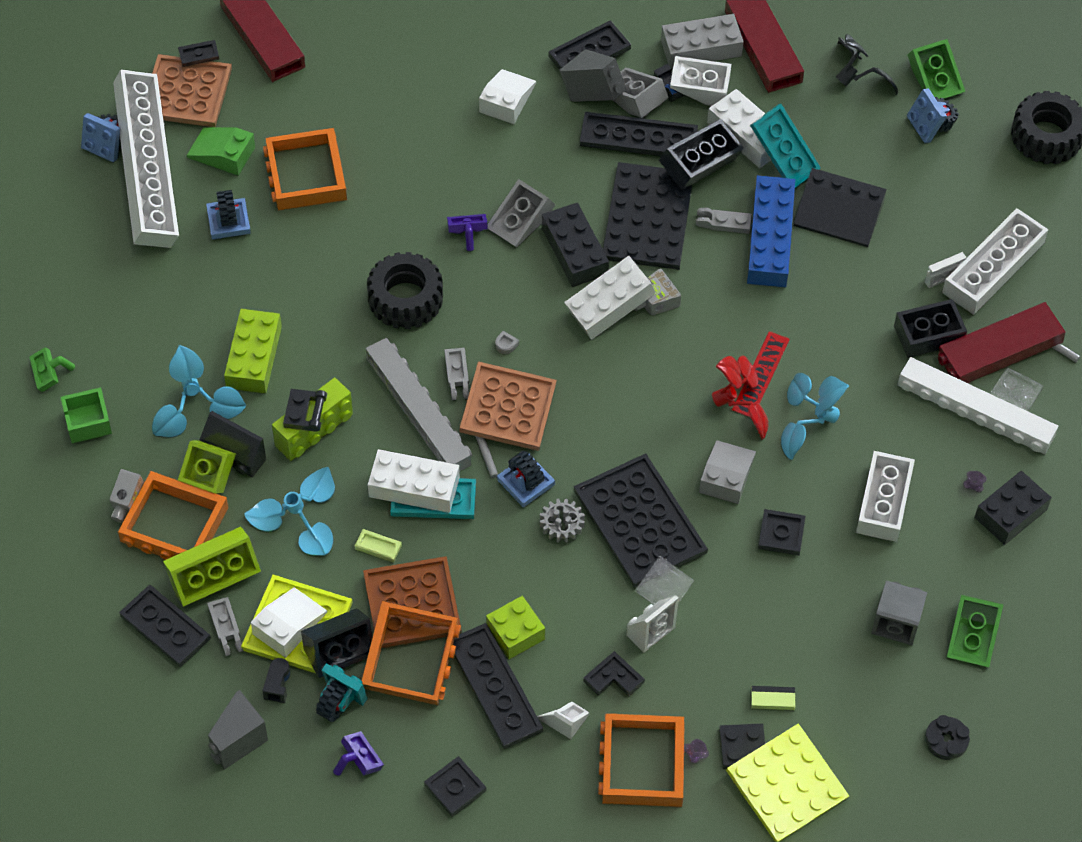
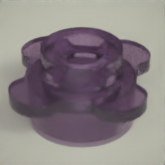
(975, 476)
(700, 747)

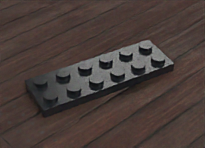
(632, 133)
(496, 686)

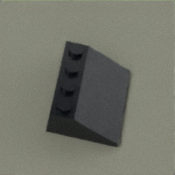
(840, 207)

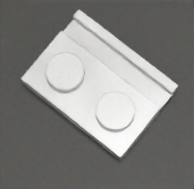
(941, 270)

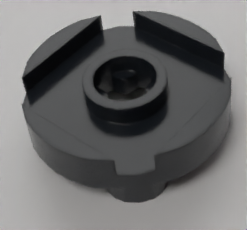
(955, 729)

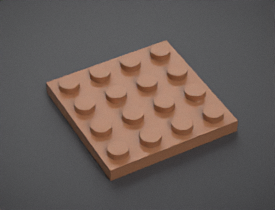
(191, 92)
(508, 406)

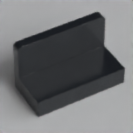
(198, 53)

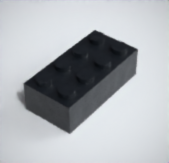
(701, 154)
(574, 244)

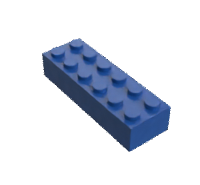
(771, 231)

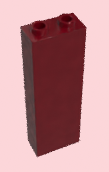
(265, 37)
(766, 44)
(1001, 343)

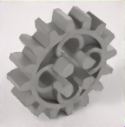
(572, 527)

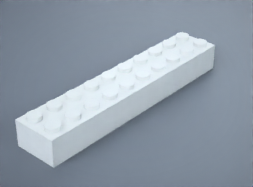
(145, 159)

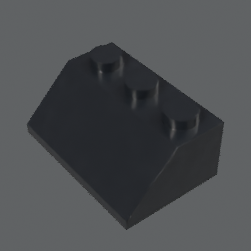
(236, 439)
(338, 641)

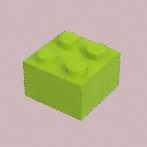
(206, 466)
(515, 627)

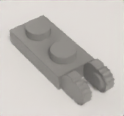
(724, 220)
(457, 371)
(225, 624)

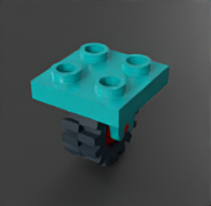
(339, 693)

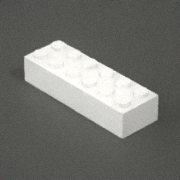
(994, 261)

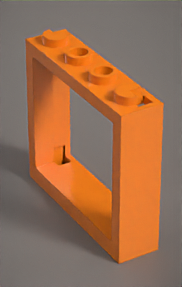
(310, 196)
(179, 490)
(415, 614)
(642, 797)

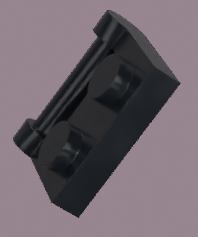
(298, 409)

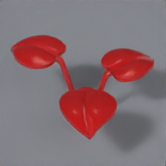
(727, 395)

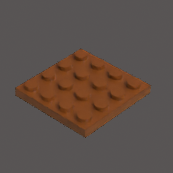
(415, 585)

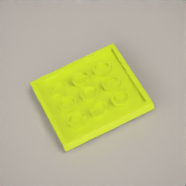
(278, 586)
(787, 783)

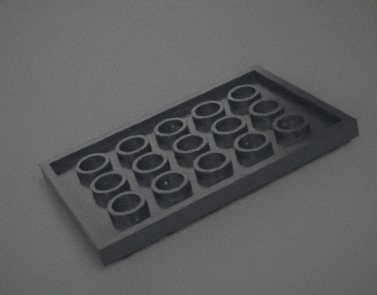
(647, 217)
(639, 518)

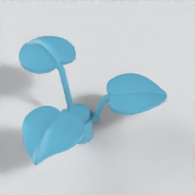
(186, 368)
(829, 393)
(268, 512)

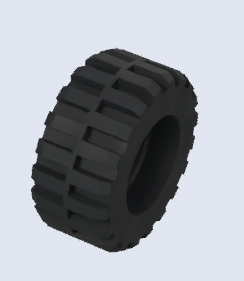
(1044, 145)
(405, 311)

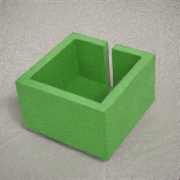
(86, 415)

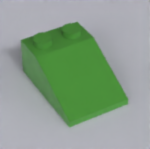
(936, 69)
(223, 148)
(975, 631)

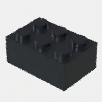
(929, 327)
(1012, 507)

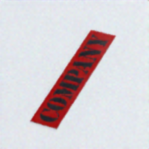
(765, 367)

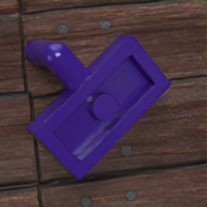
(468, 224)
(361, 753)

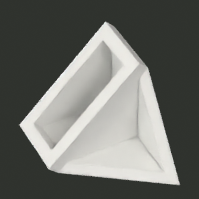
(566, 719)

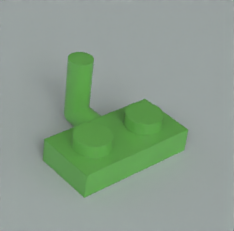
(44, 368)

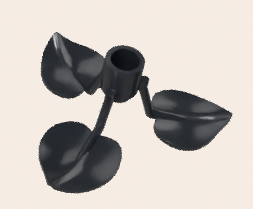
(848, 73)

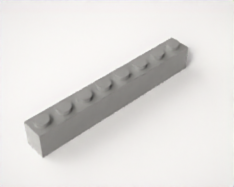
(417, 404)

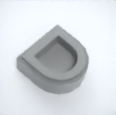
(506, 343)

